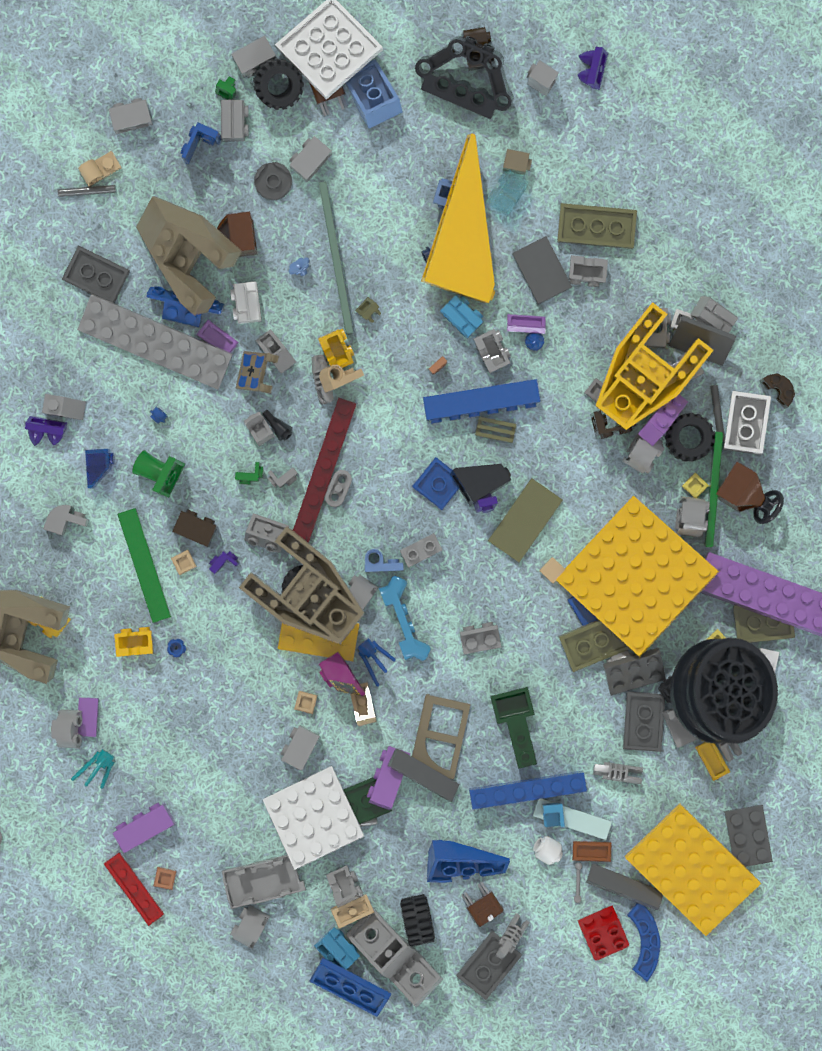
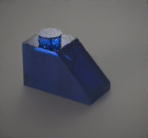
(98, 465)

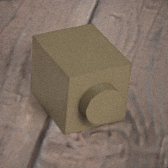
(517, 162)

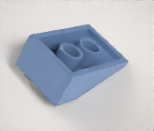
(373, 95)

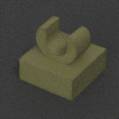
(367, 308)

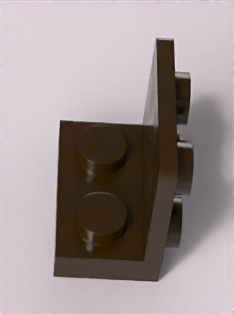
(600, 421)

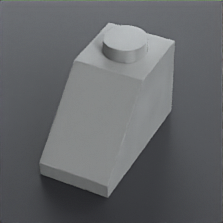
(271, 344)
(63, 407)

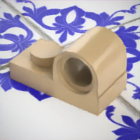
(98, 169)
(339, 377)
(363, 707)
(352, 911)

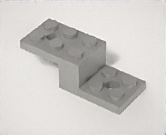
(394, 957)

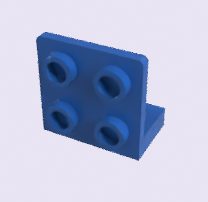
(197, 132)

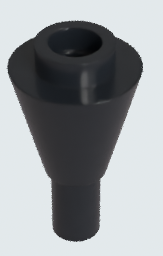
(280, 428)

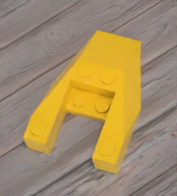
(641, 380)

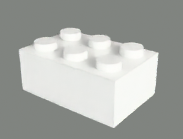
(747, 422)

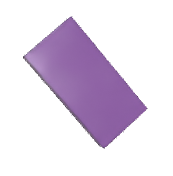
(526, 323)
(215, 336)
(89, 710)

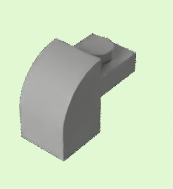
(60, 516)

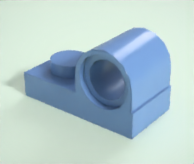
(392, 565)

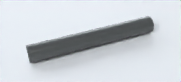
(86, 190)
(717, 409)

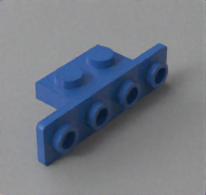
(175, 311)

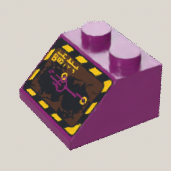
(339, 675)

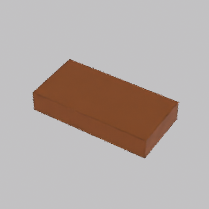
(591, 851)

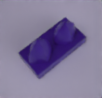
(597, 60)
(38, 426)

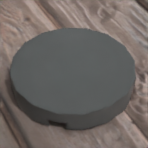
(275, 187)

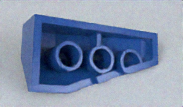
(454, 859)

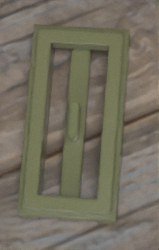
(511, 433)

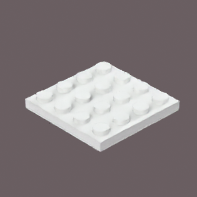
(329, 47)
(313, 817)

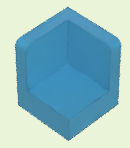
(553, 814)

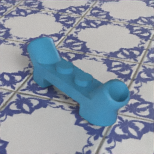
(391, 595)

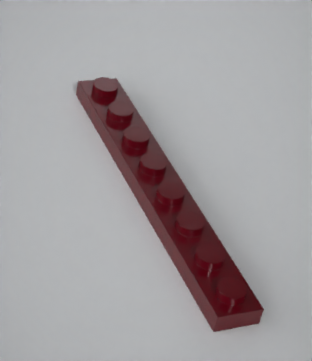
(324, 468)

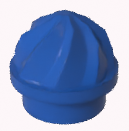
(534, 341)

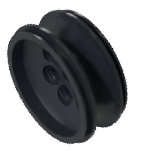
(747, 691)

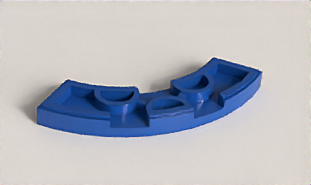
(649, 939)

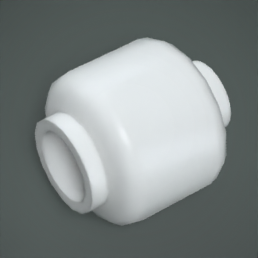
(548, 850)

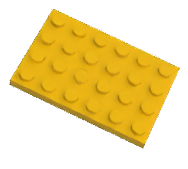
(692, 869)

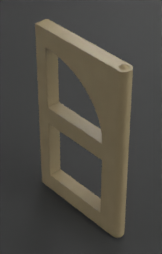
(420, 752)

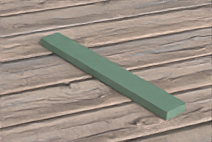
(336, 258)

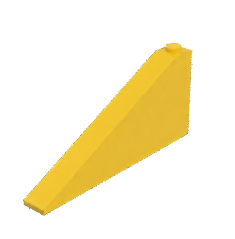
(461, 247)

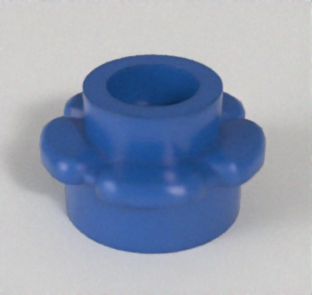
(158, 415)
(171, 647)

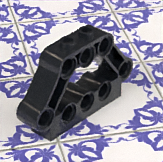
(496, 76)

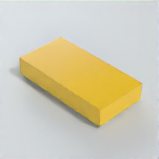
(712, 760)

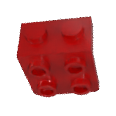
(603, 933)

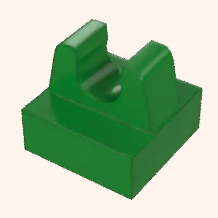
(226, 89)

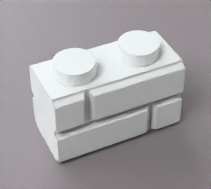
(247, 302)

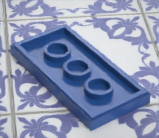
(350, 987)

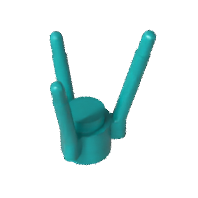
(102, 759)

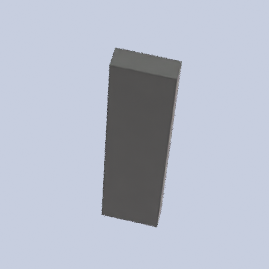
(423, 775)
(624, 886)

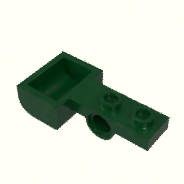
(513, 708)

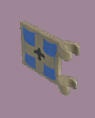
(253, 371)

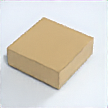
(183, 562)
(552, 570)
(305, 702)

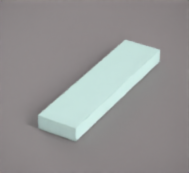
(579, 820)

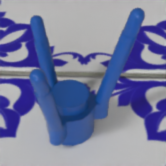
(368, 649)

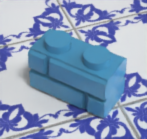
(462, 316)
(337, 949)

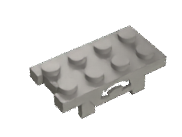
(261, 881)

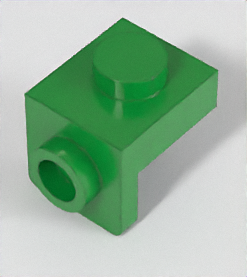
(246, 478)

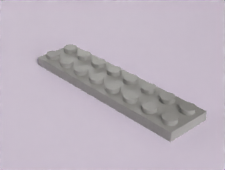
(155, 341)

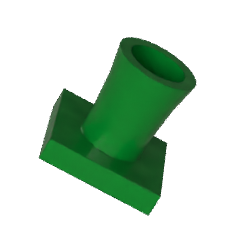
(162, 473)

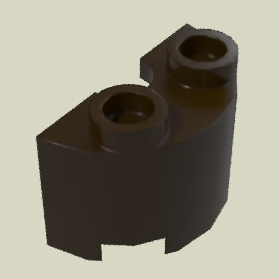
(783, 387)

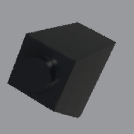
(480, 481)

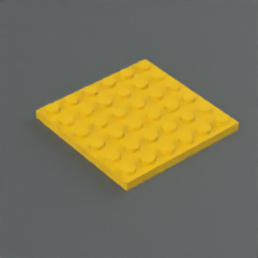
(637, 576)

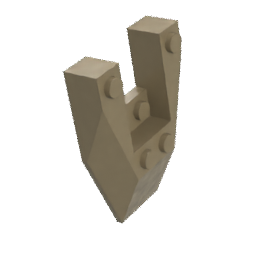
(176, 241)
(314, 599)
(15, 612)

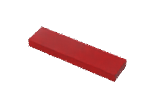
(134, 888)

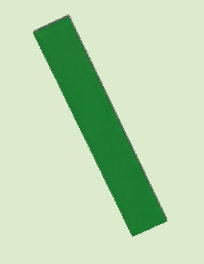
(713, 489)
(144, 565)

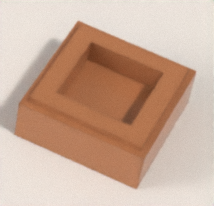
(438, 365)
(165, 878)

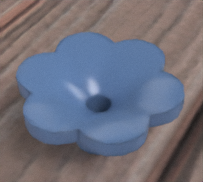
(299, 266)

